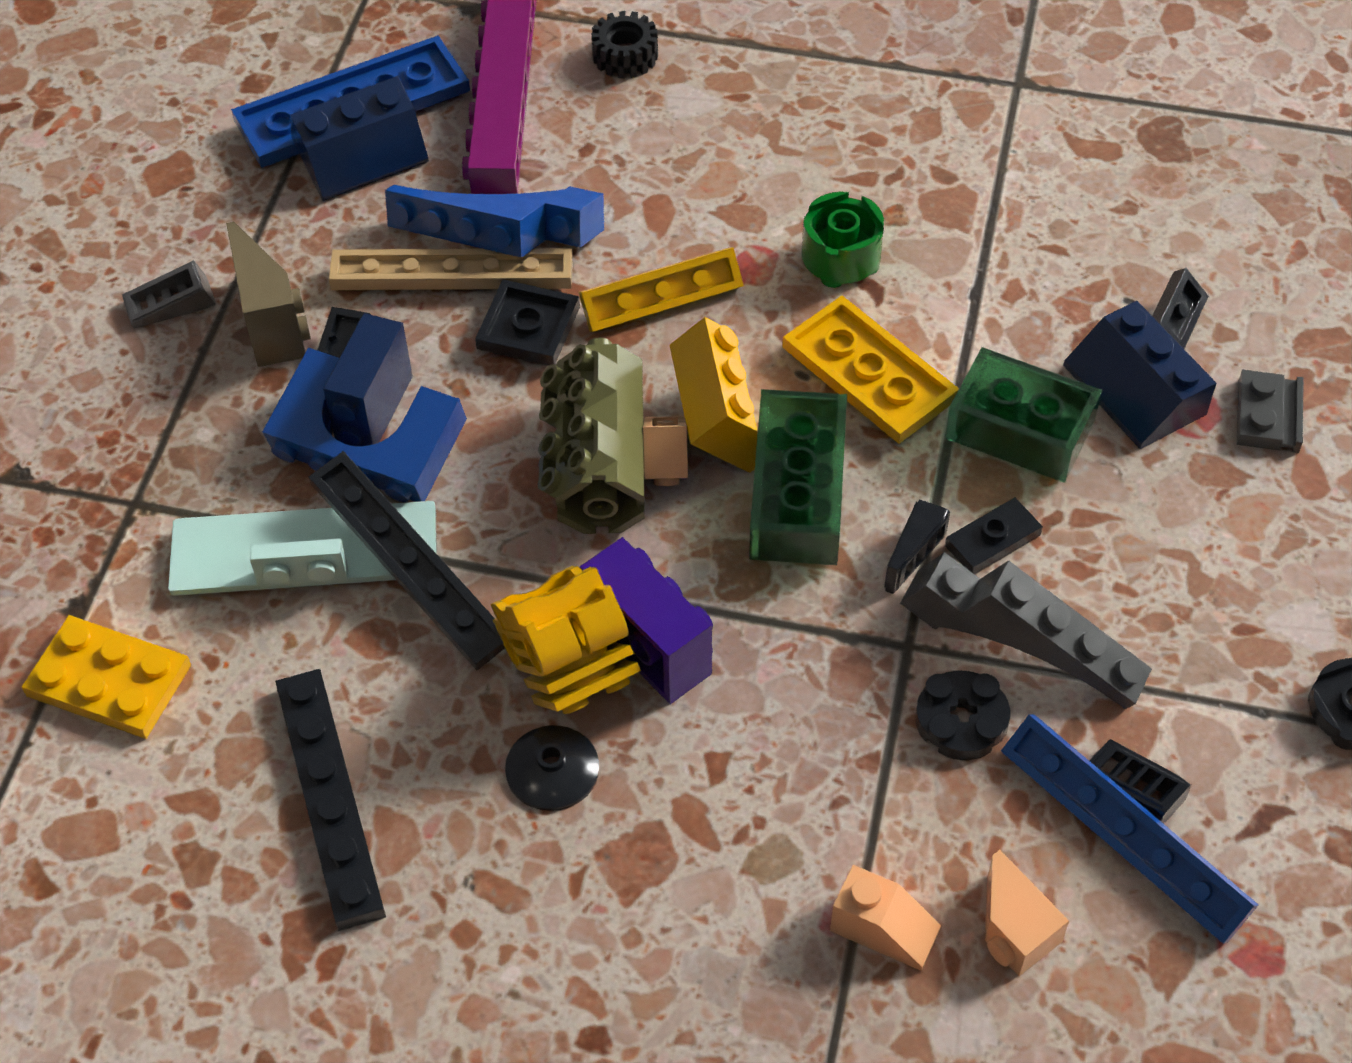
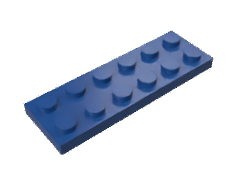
(423, 68)

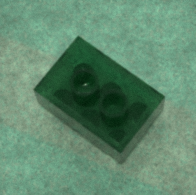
(1022, 414)

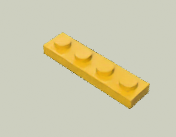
(661, 289)

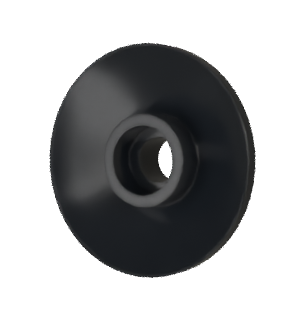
(553, 784)

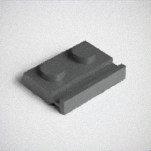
(1270, 411)

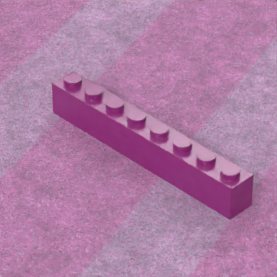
(500, 96)

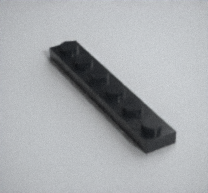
(409, 559)
(330, 800)

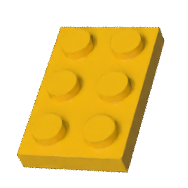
(107, 676)

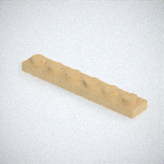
(447, 269)

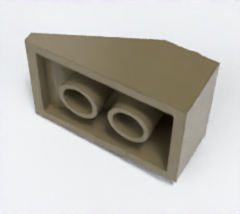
(267, 302)

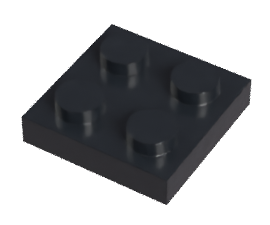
(527, 322)

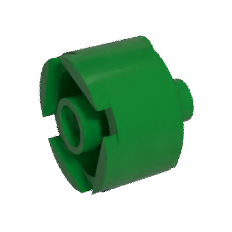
(842, 238)

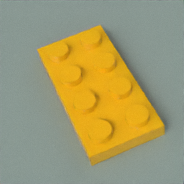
(871, 367)

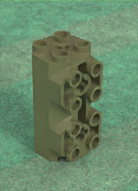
(598, 444)

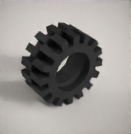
(620, 30)

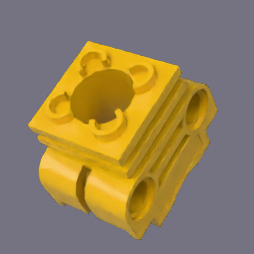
(566, 638)

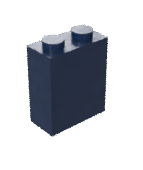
(368, 381)

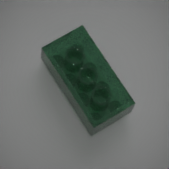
(798, 477)

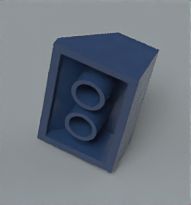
(359, 138)
(1143, 375)

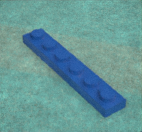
(1130, 829)

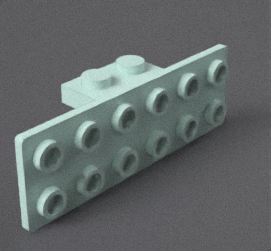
(279, 550)

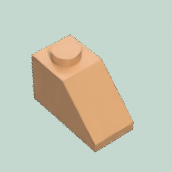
(665, 449)
(1019, 917)
(883, 918)

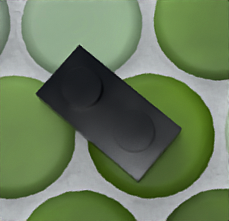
(1180, 305)

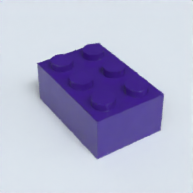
(664, 629)

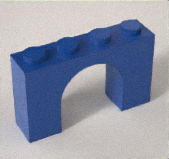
(400, 465)

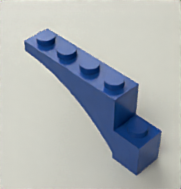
(498, 221)

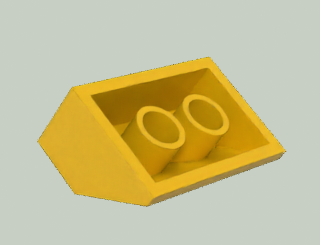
(715, 393)

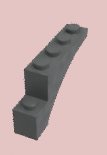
(1028, 617)

